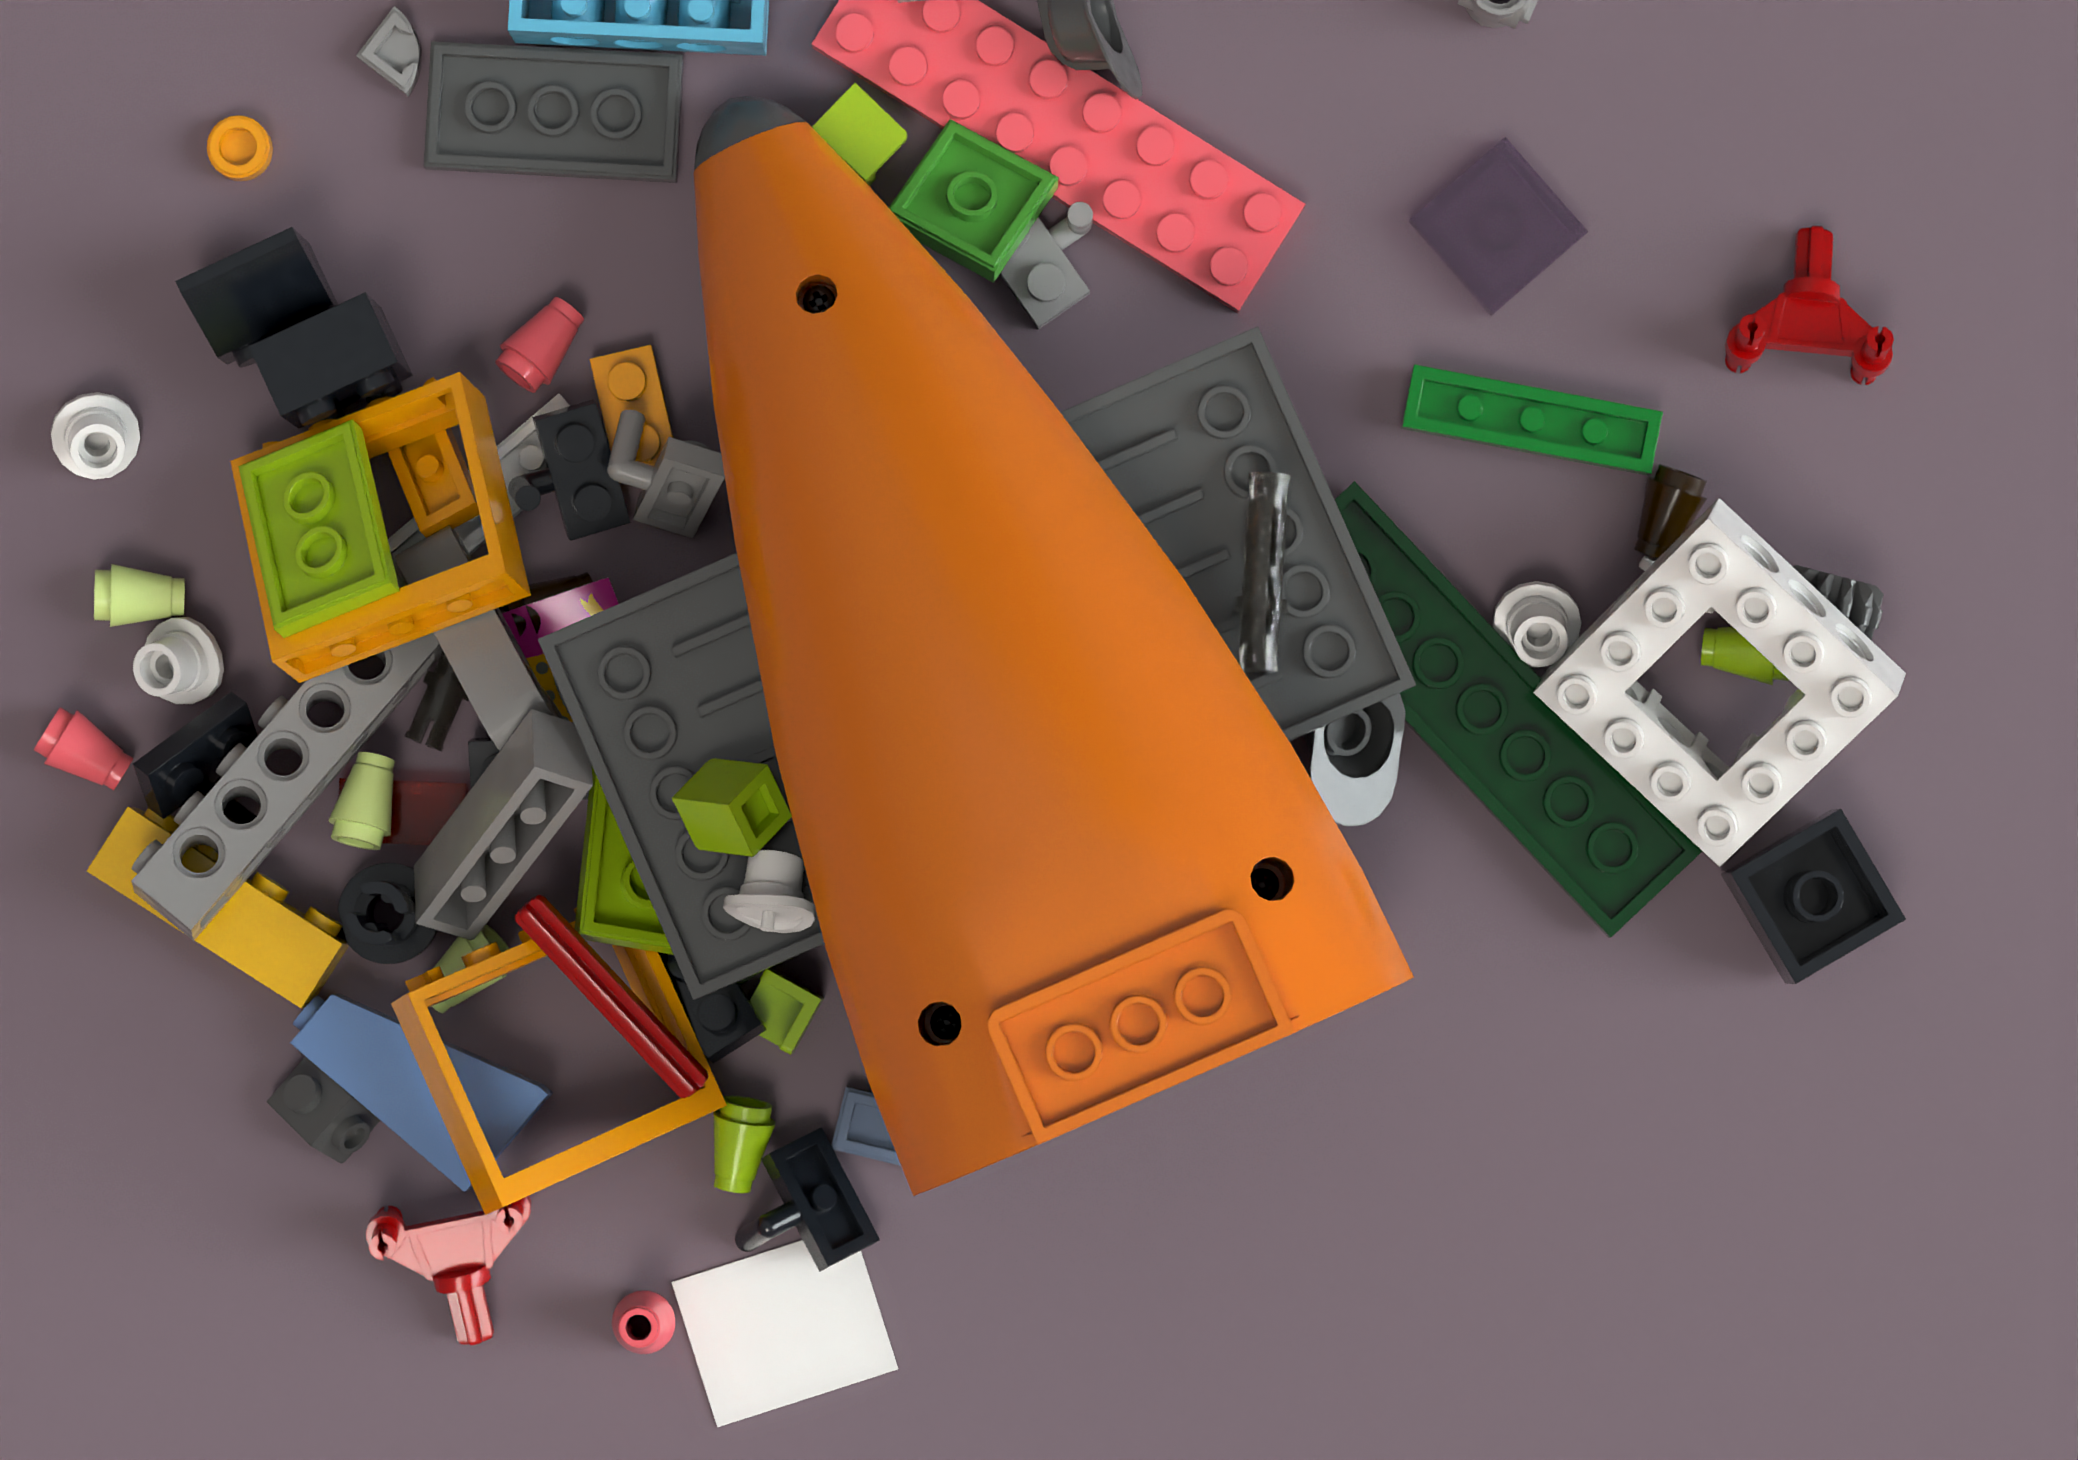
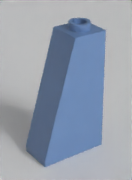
(376, 1066)

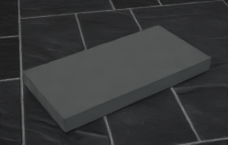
(553, 112)

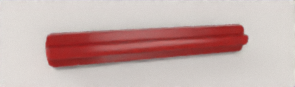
(611, 996)

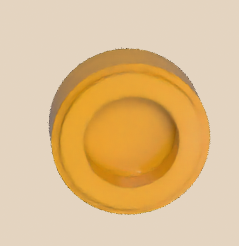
(239, 148)

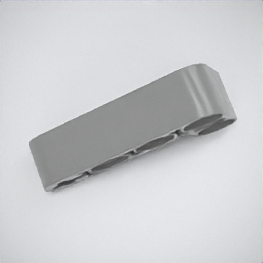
(481, 647)

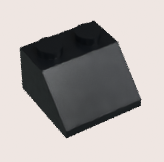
(256, 294)

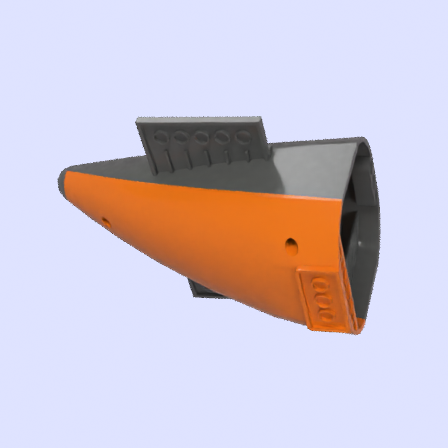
(988, 682)

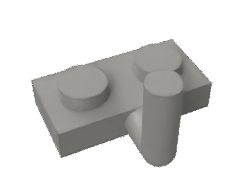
(1042, 273)
(673, 490)

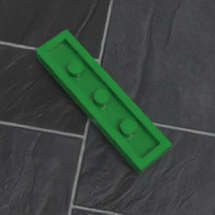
(1531, 420)

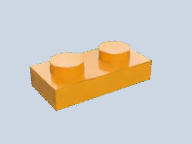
(633, 383)
(435, 482)

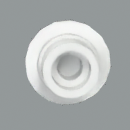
(95, 435)
(1537, 622)
(179, 662)
(772, 894)

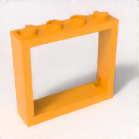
(430, 602)
(647, 980)

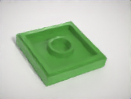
(973, 200)

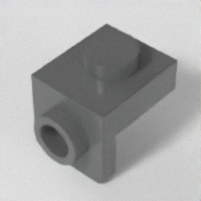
(323, 1112)

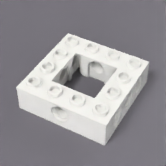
(1737, 573)

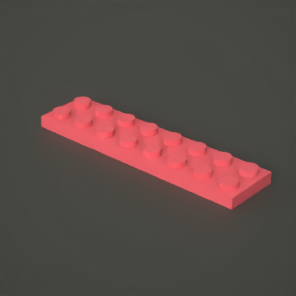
(1119, 156)

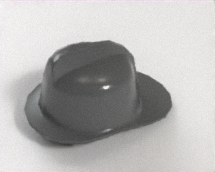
(1090, 38)
(1358, 761)

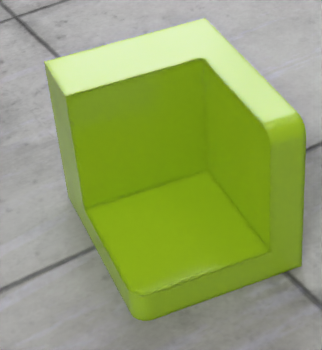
(861, 132)
(732, 807)
(784, 1009)

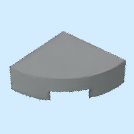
(394, 52)

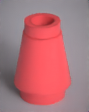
(539, 346)
(82, 750)
(656, 1310)

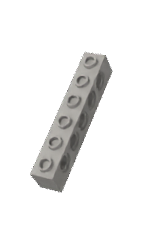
(194, 898)

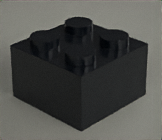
(331, 362)
(1813, 896)

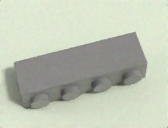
(501, 826)

